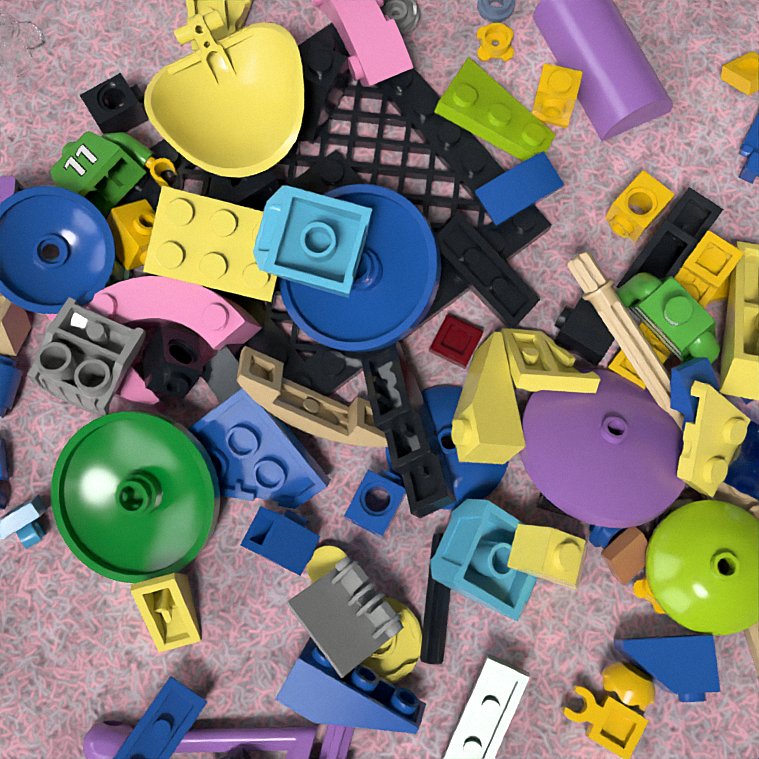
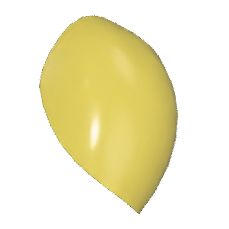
(232, 99)

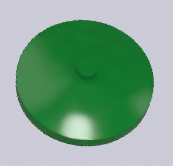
(135, 496)

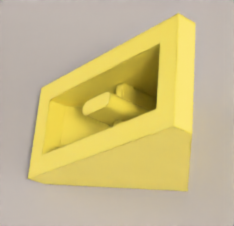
(168, 610)

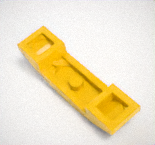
(701, 278)

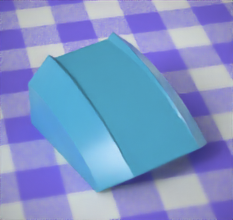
(312, 239)
(476, 558)

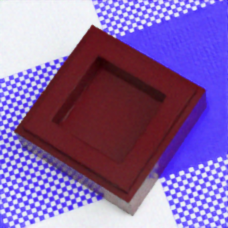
(456, 341)

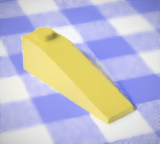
(741, 335)

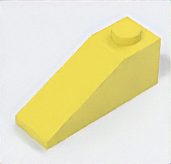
(487, 414)

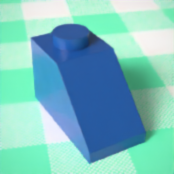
(676, 663)

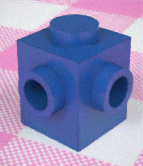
(281, 539)

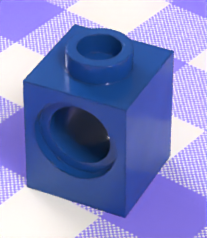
(376, 522)

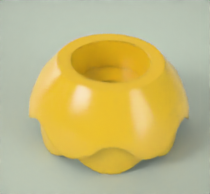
(630, 683)

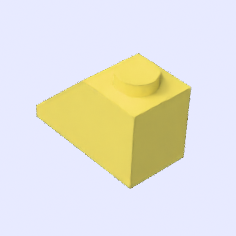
(548, 554)

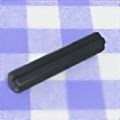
(435, 615)

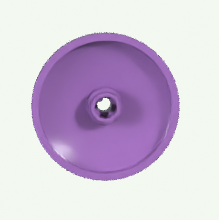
(603, 452)

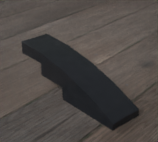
(408, 429)

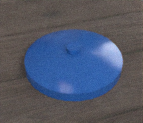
(392, 284)

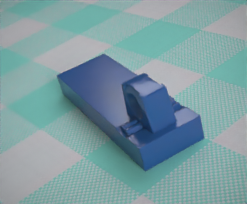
(163, 723)

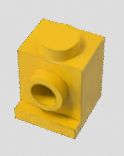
(556, 95)

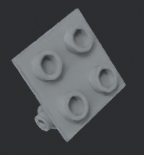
(345, 615)

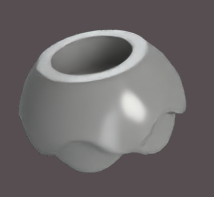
(407, 13)

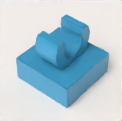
(24, 521)

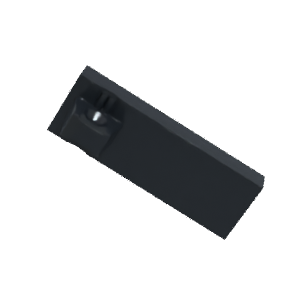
(484, 271)

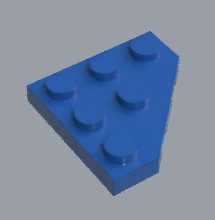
(257, 454)

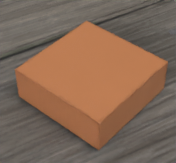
(626, 554)

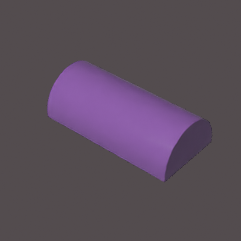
(617, 79)

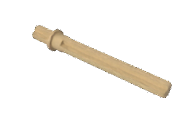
(624, 330)

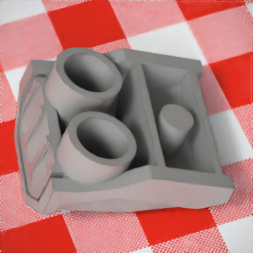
(81, 349)

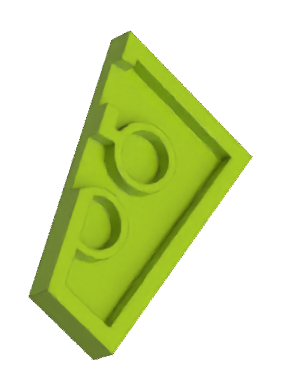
(493, 113)

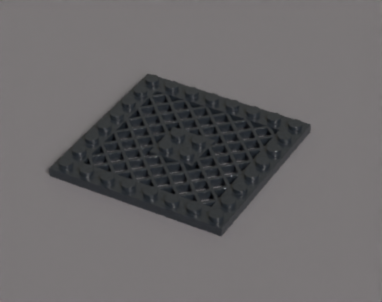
(454, 147)

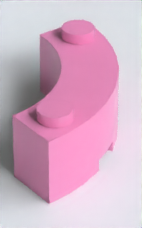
(370, 38)
(165, 301)

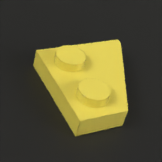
(542, 365)

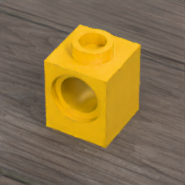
(644, 193)

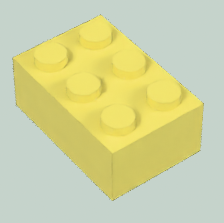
(207, 244)

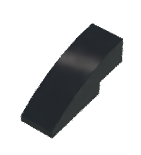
(676, 237)

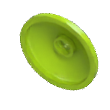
(685, 571)

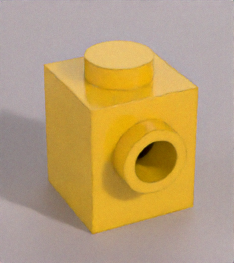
(132, 232)

